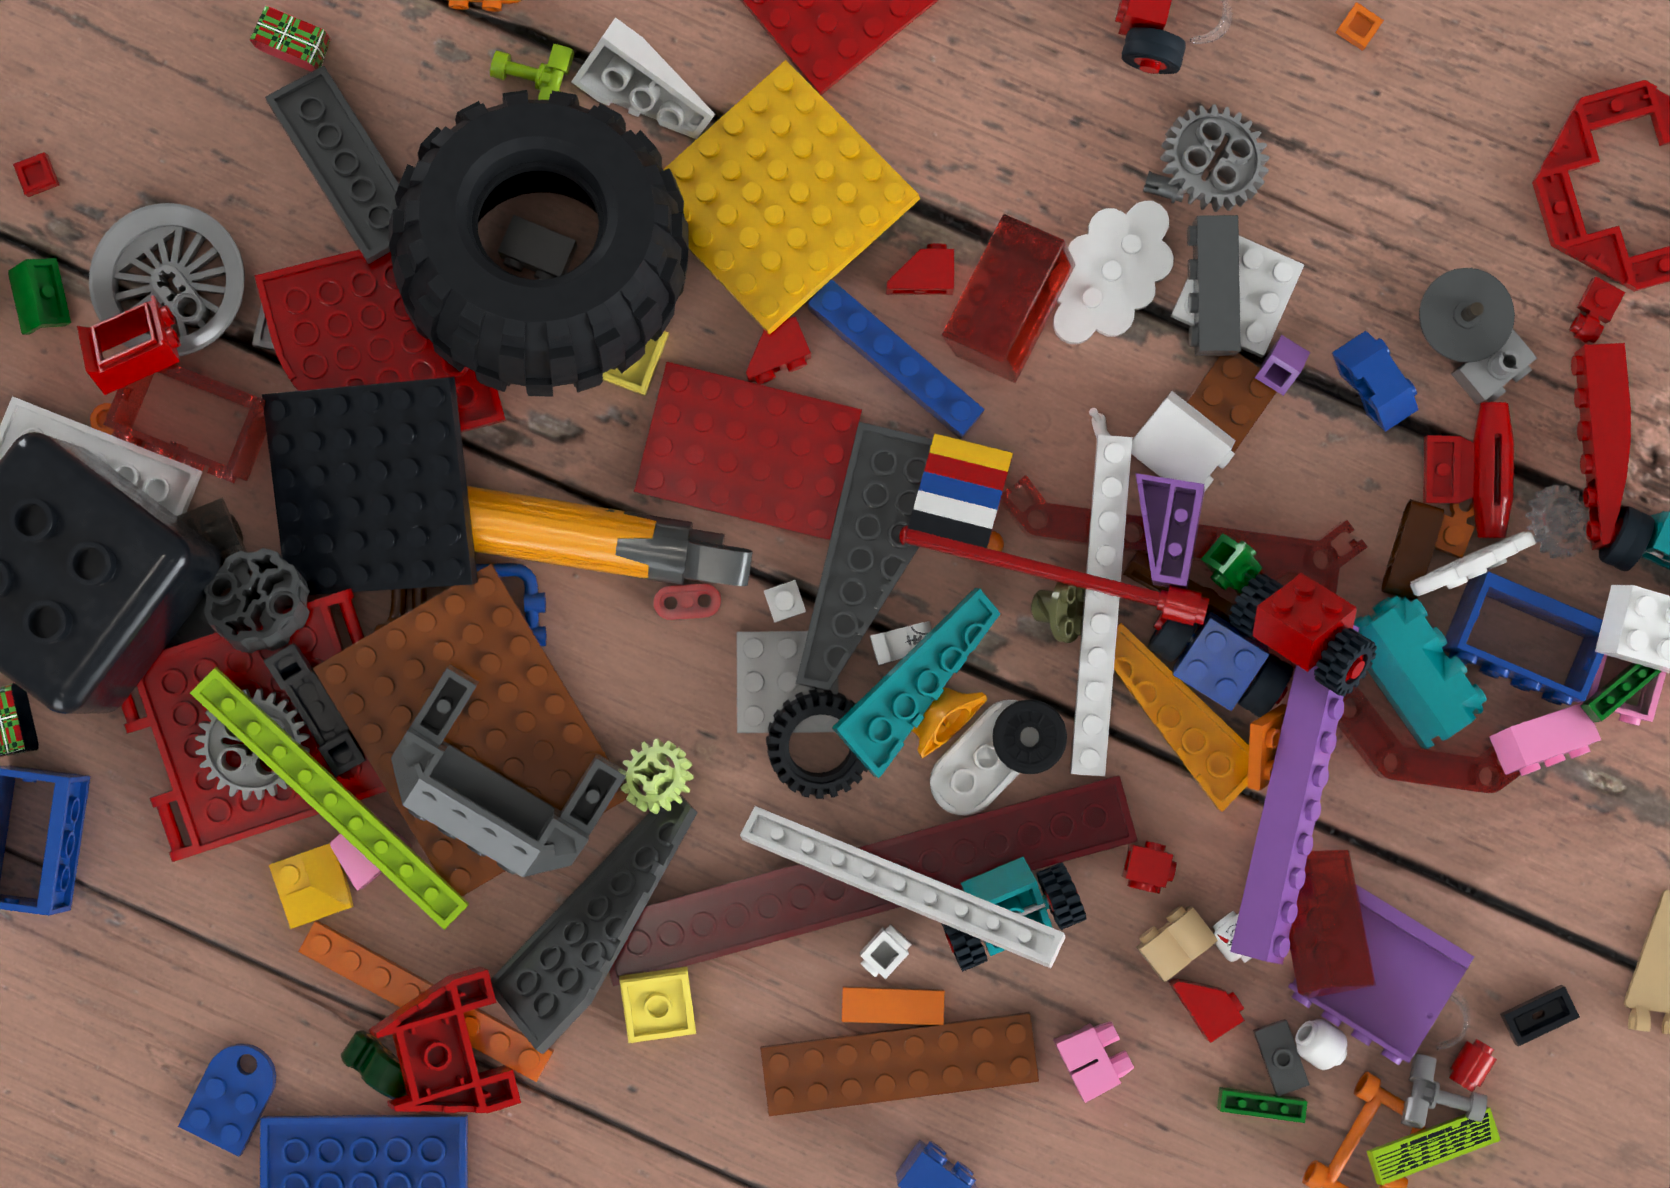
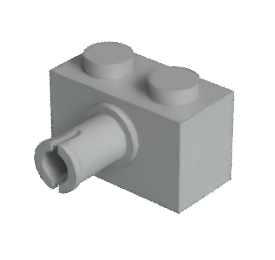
(1486, 378)

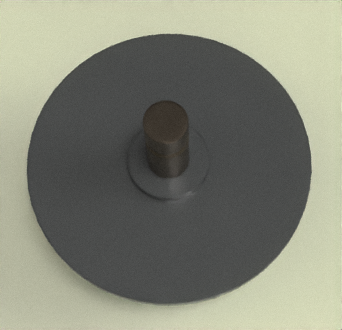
(1466, 315)

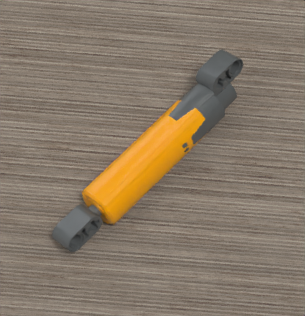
(602, 539)

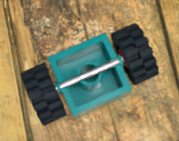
(1017, 890)

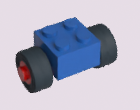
(1223, 663)

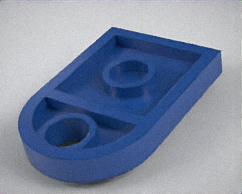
(229, 1099)

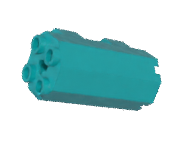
(1416, 674)

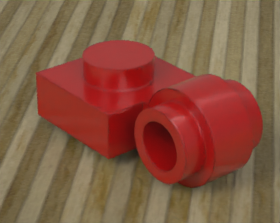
(1600, 304)

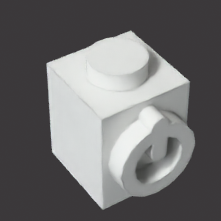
(885, 952)

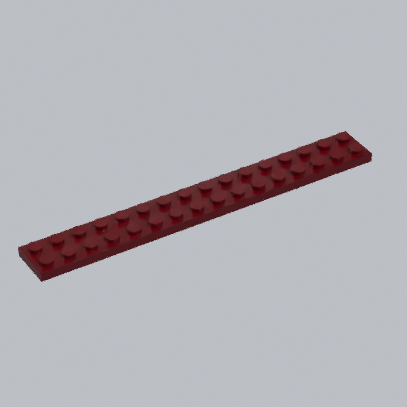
(805, 900)

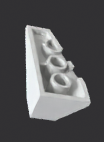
(634, 76)

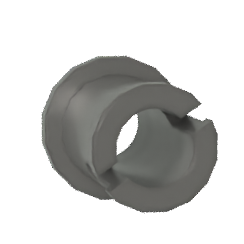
(1158, 185)

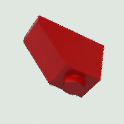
(925, 273)
(1209, 1007)

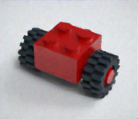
(1307, 628)

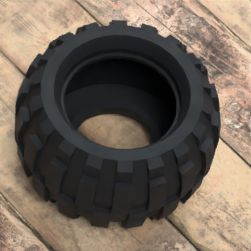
(553, 327)

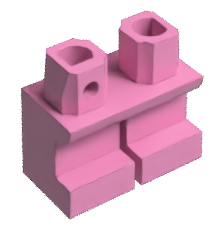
(1088, 1061)

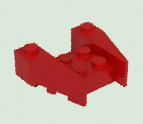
(438, 1051)

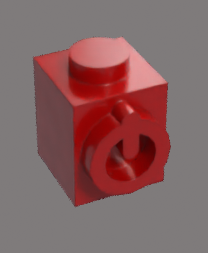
(1149, 867)

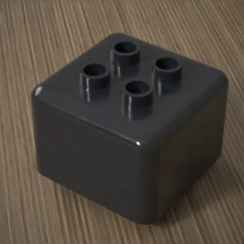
(88, 576)

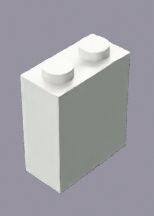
(1182, 443)

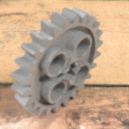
(1188, 142)
(250, 774)

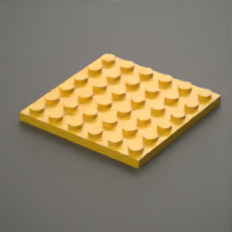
(784, 196)

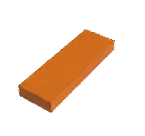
(893, 1005)

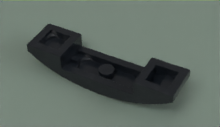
(316, 708)

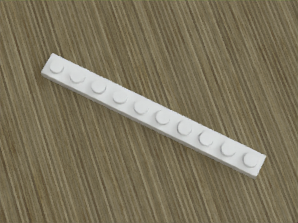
(1101, 609)
(904, 887)

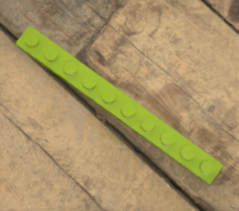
(329, 797)

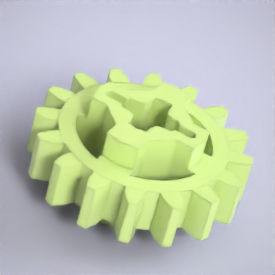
(665, 785)

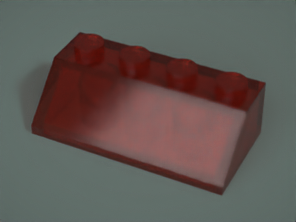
(1329, 930)

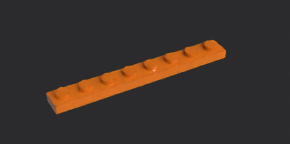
(402, 986)

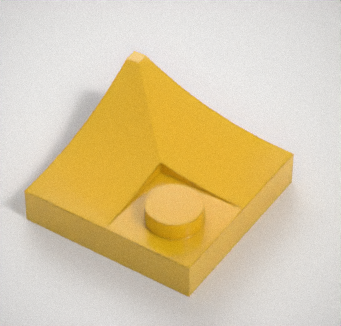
(311, 885)

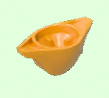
(946, 718)

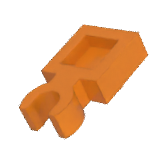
(1455, 532)

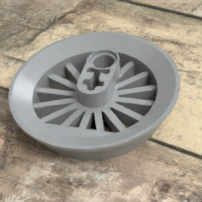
(138, 237)

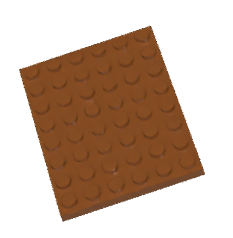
(513, 723)

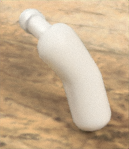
(1098, 422)

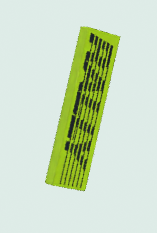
(1431, 1147)

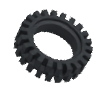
(778, 746)

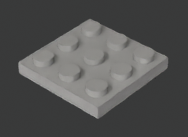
(768, 677)

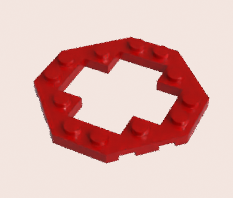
(1576, 150)

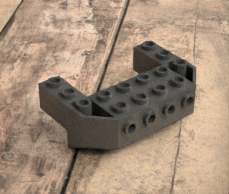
(485, 807)

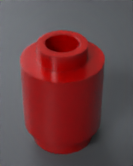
(1472, 1065)

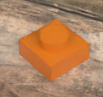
(1359, 26)

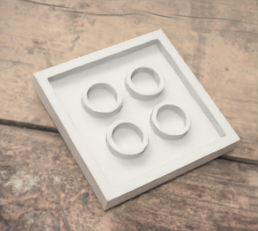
(1265, 289)

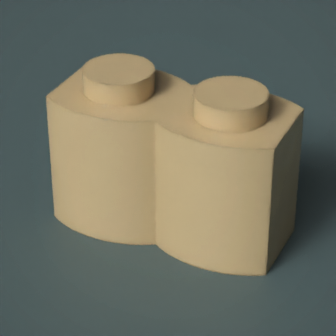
(1176, 942)

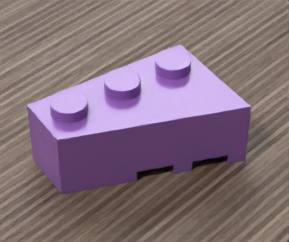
(1170, 525)

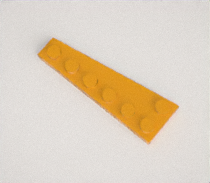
(1191, 728)

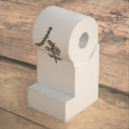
(898, 642)

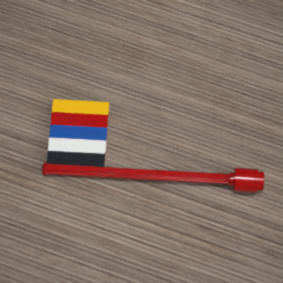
(958, 513)

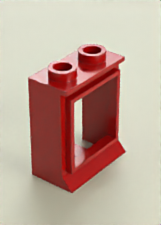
(137, 361)

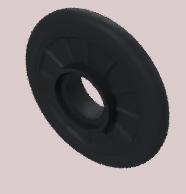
(1051, 736)

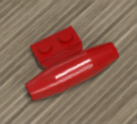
(1475, 470)

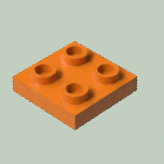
(1263, 747)

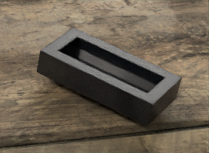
(1556, 1011)

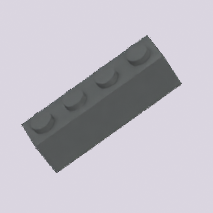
(1215, 285)

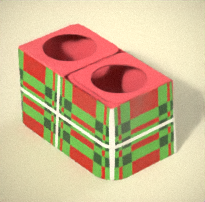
(290, 39)

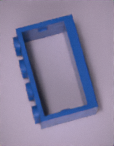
(1537, 605)
(62, 838)

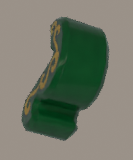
(375, 1064)

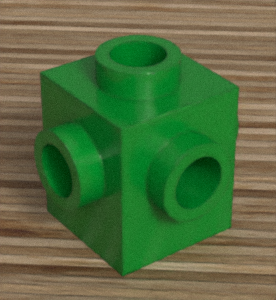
(1231, 563)

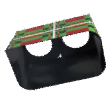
(16, 722)

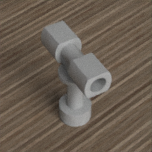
(1428, 1093)

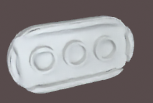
(970, 771)

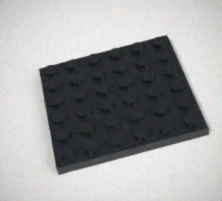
(371, 486)

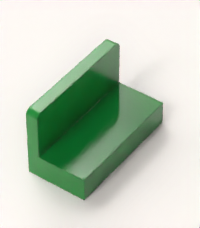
(39, 295)

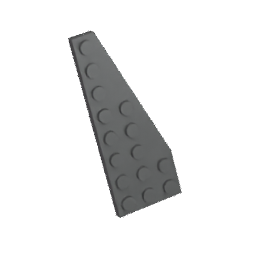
(863, 548)

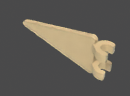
(1651, 978)

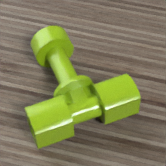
(546, 78)

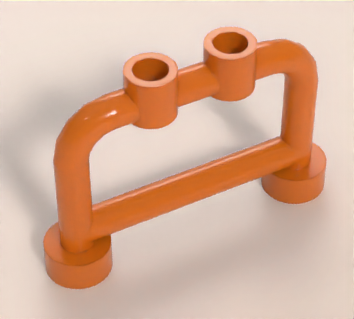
(1369, 1090)

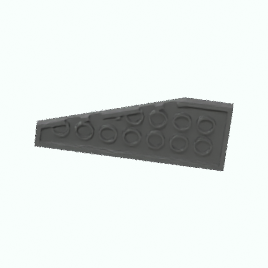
(573, 951)

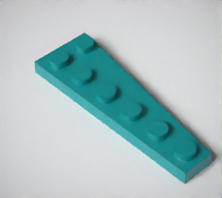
(896, 704)

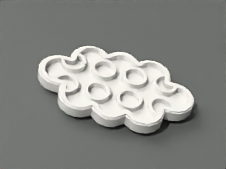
(1113, 272)
(1472, 564)

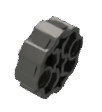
(256, 601)

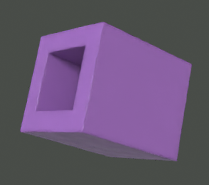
(1282, 365)

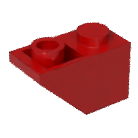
(778, 351)

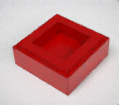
(36, 174)

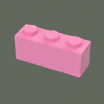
(1545, 740)

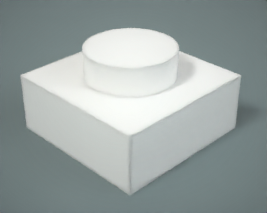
(784, 601)

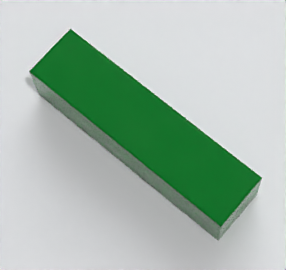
(1618, 691)
(1262, 1105)

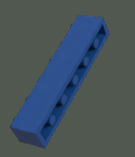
(895, 358)

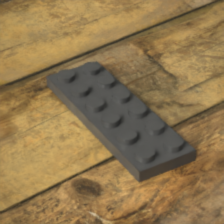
(339, 157)

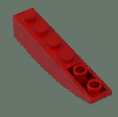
(1605, 433)

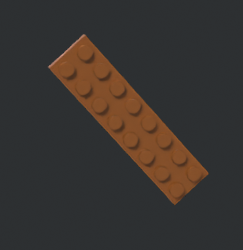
(899, 1064)

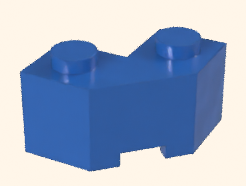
(1380, 383)

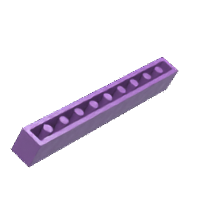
(1288, 819)

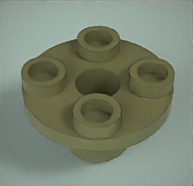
(1061, 609)

